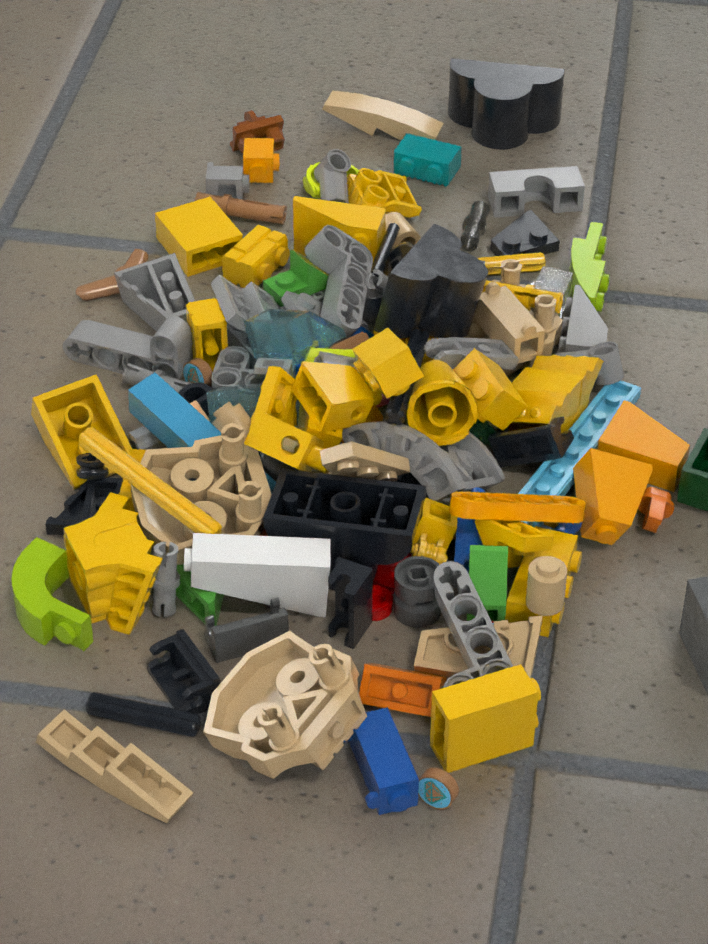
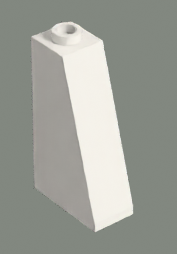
(263, 569)

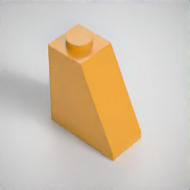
(644, 439)
(611, 491)

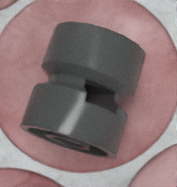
(414, 592)

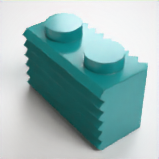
(427, 159)

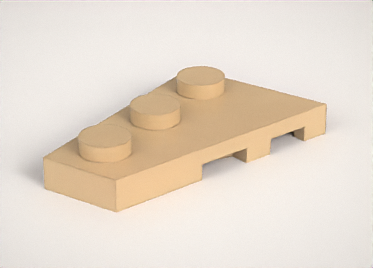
(363, 462)
(440, 655)

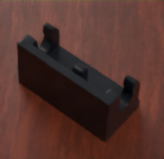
(530, 444)
(352, 599)
(183, 673)

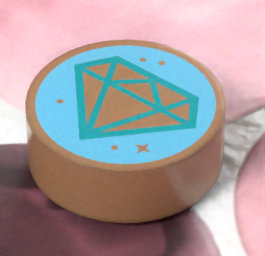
(197, 372)
(437, 788)

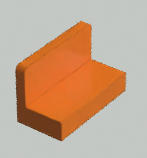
(399, 688)

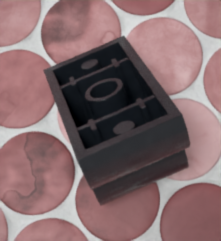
(504, 100)
(433, 288)
(362, 517)

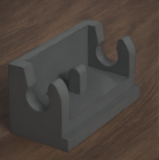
(244, 635)

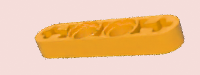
(517, 507)

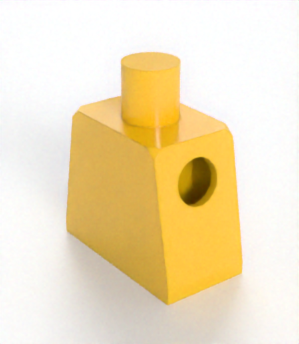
(334, 395)
(281, 441)

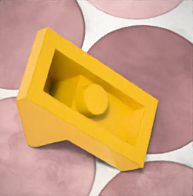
(518, 536)

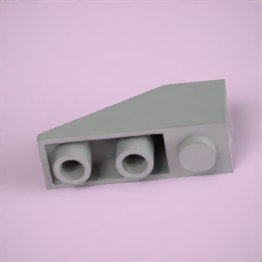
(583, 324)

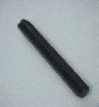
(398, 404)

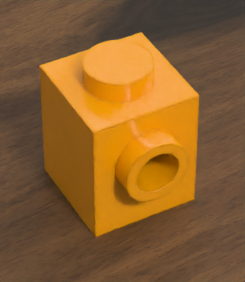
(260, 160)

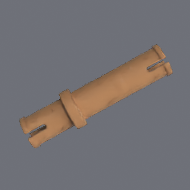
(248, 209)

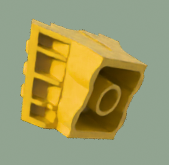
(555, 389)
(111, 564)

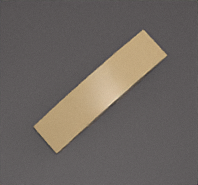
(372, 113)
(115, 769)

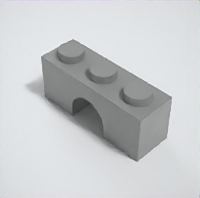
(556, 186)

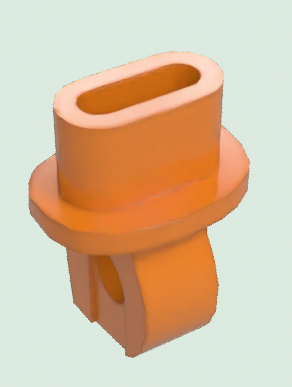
(656, 506)

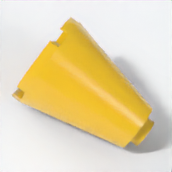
(441, 405)

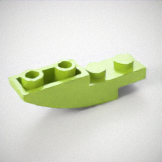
(589, 266)

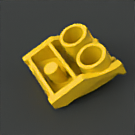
(382, 191)

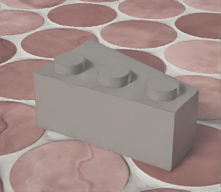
(155, 290)

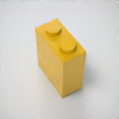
(197, 234)
(484, 718)

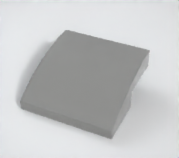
(241, 304)

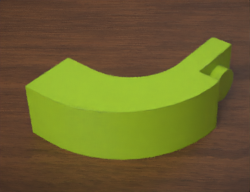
(34, 579)

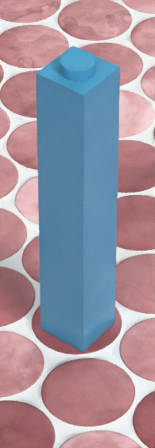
(170, 415)

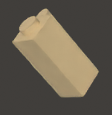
(508, 320)

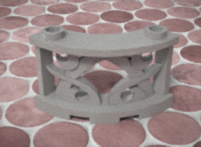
(439, 468)

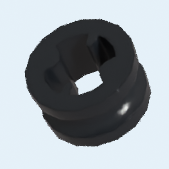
(90, 467)

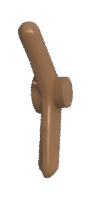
(108, 286)

